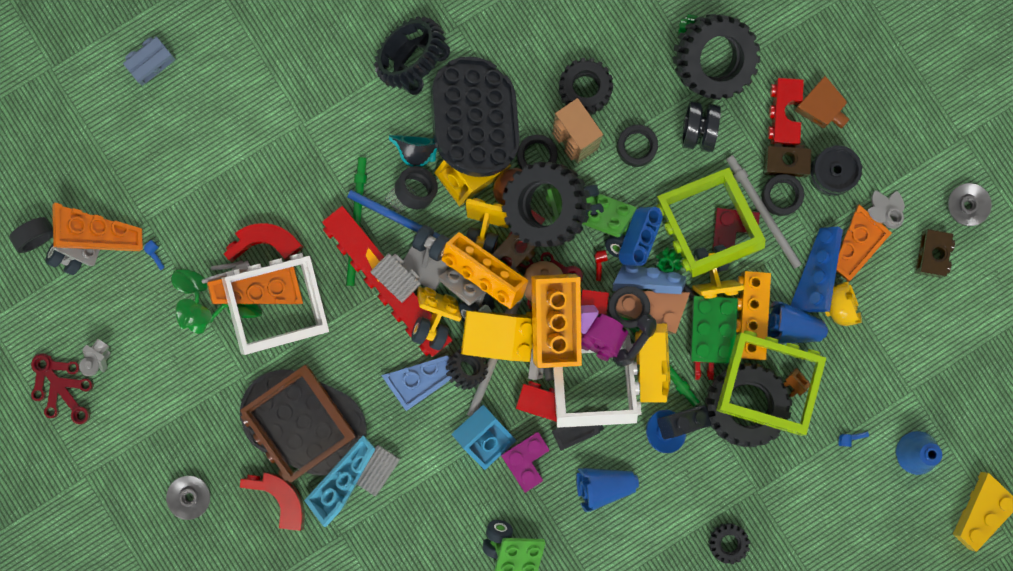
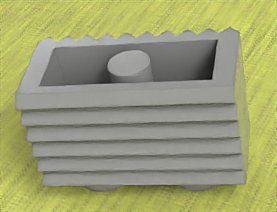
(396, 277)
(378, 470)

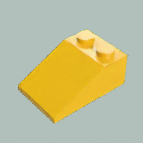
(498, 336)

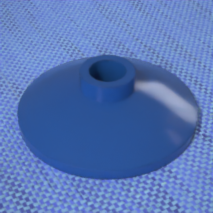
(655, 438)

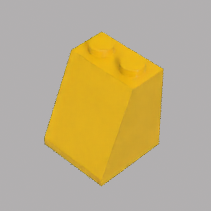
(461, 185)

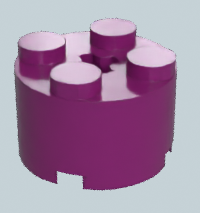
(604, 337)

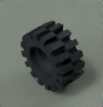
(462, 378)
(742, 543)

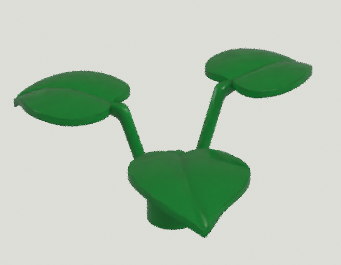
(191, 313)

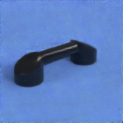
(647, 325)

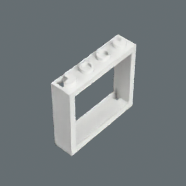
(314, 296)
(599, 418)

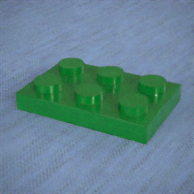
(713, 329)

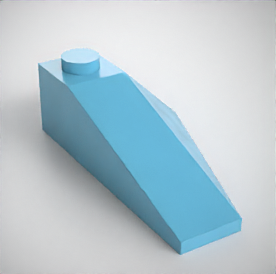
(339, 484)

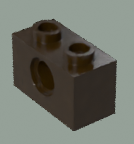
(800, 160)
(926, 263)

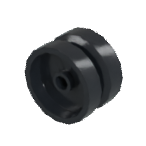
(701, 126)
(838, 183)

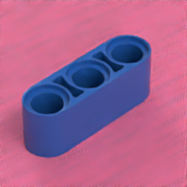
(640, 236)

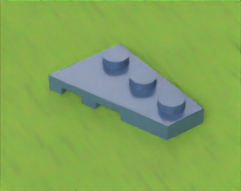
(649, 278)
(417, 382)

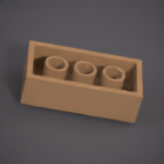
(576, 131)

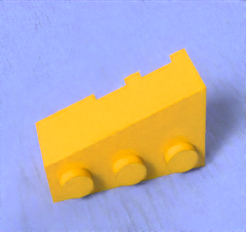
(654, 366)
(984, 513)

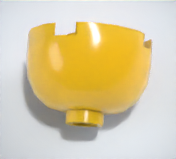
(844, 306)

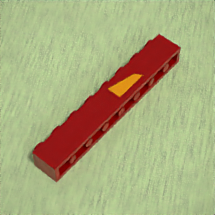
(365, 258)

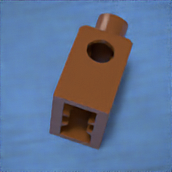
(824, 105)

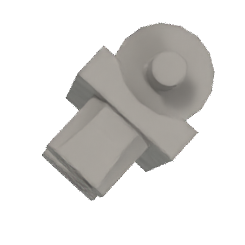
(94, 358)

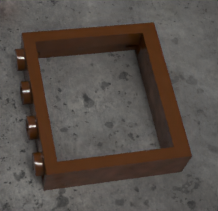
(262, 437)

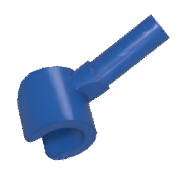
(150, 249)
(846, 439)

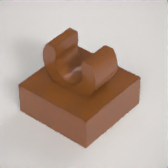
(797, 382)

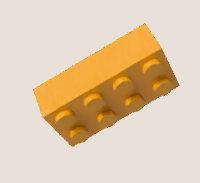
(556, 320)

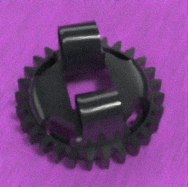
(399, 49)

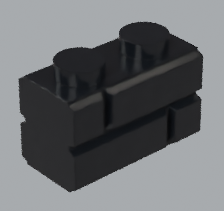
(684, 422)

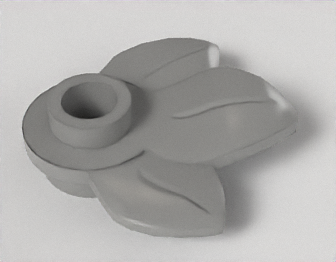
(886, 207)

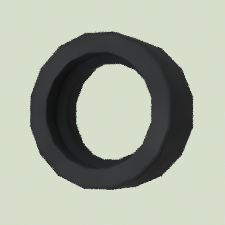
(637, 129)
(541, 139)
(421, 175)
(799, 194)
(31, 235)
(623, 291)

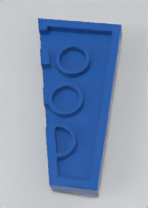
(818, 278)

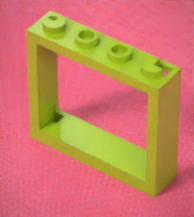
(696, 268)
(762, 418)

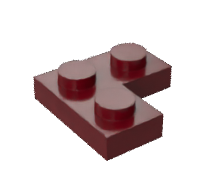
(727, 225)

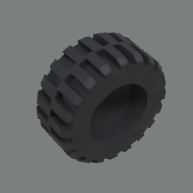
(742, 63)
(519, 209)
(776, 397)

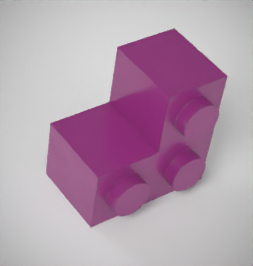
(520, 460)

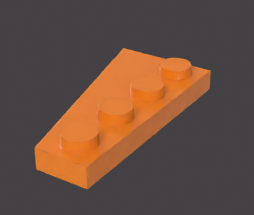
(86, 231)
(268, 288)

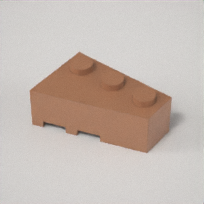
(663, 307)

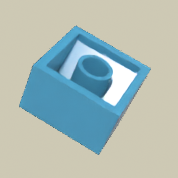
(483, 437)

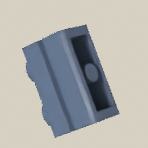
(148, 60)

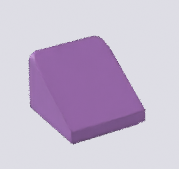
(588, 315)

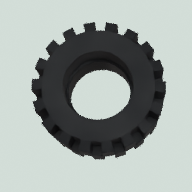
(590, 69)

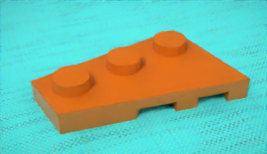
(860, 243)

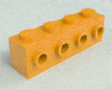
(484, 270)
(754, 310)

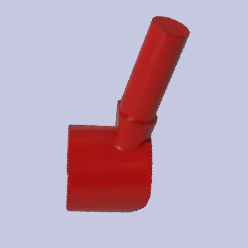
(600, 256)

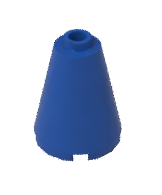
(793, 325)
(918, 453)
(604, 486)

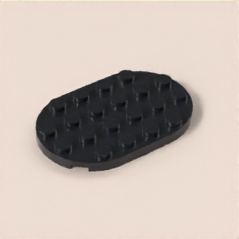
(474, 117)
(300, 422)

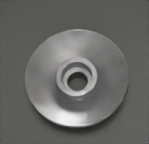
(978, 199)
(178, 502)

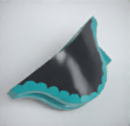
(415, 150)

